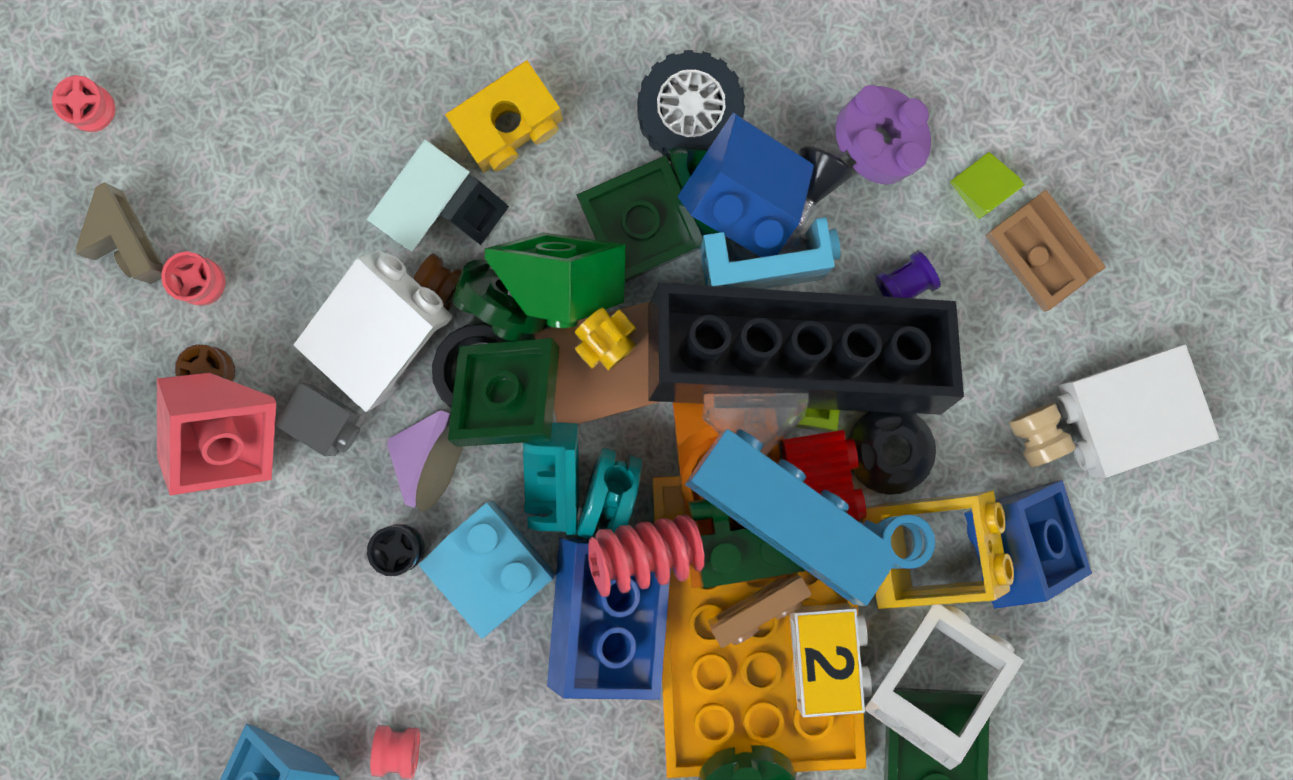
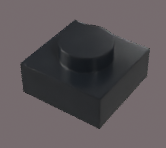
(474, 209)

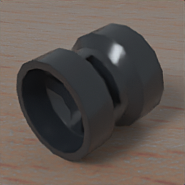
(389, 554)

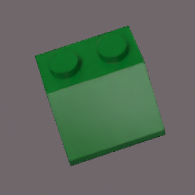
(560, 275)

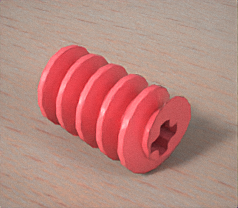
(643, 551)

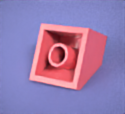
(213, 433)

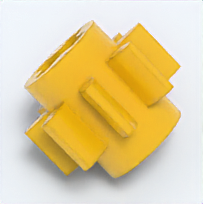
(605, 338)

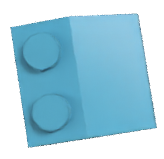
(487, 569)

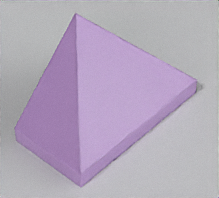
(410, 451)

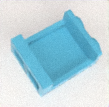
(771, 271)

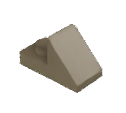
(113, 226)

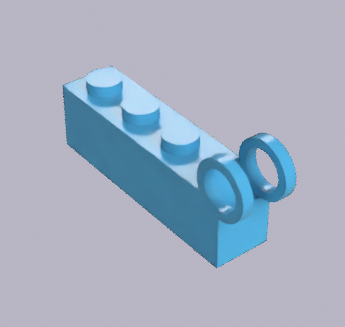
(803, 523)

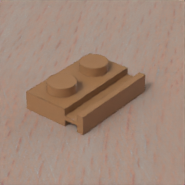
(1045, 251)
(772, 601)

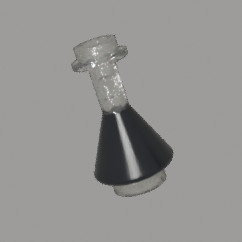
(828, 174)

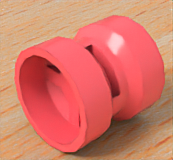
(183, 274)

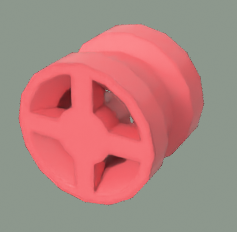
(74, 95)
(395, 752)

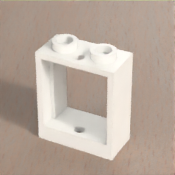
(918, 726)

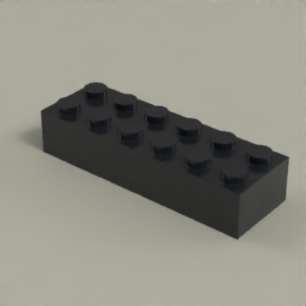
(830, 345)

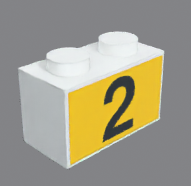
(829, 660)

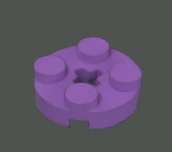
(902, 119)

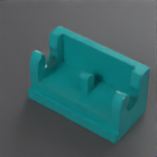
(553, 480)

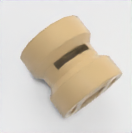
(1044, 439)

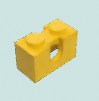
(515, 92)

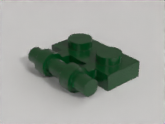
(735, 554)

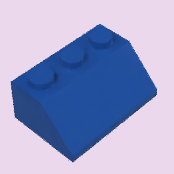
(604, 643)

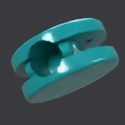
(610, 492)

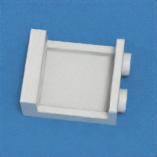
(372, 328)
(1137, 413)

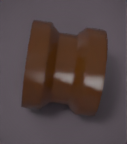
(438, 278)
(197, 358)

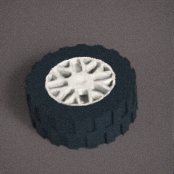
(687, 101)

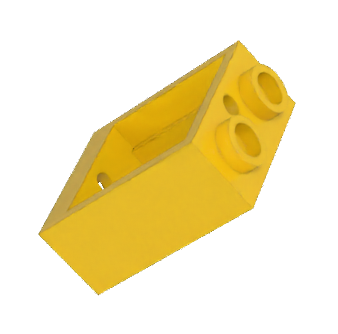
(996, 566)

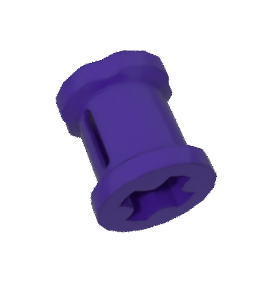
(909, 278)

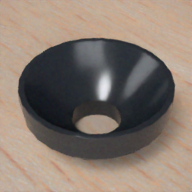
(873, 470)

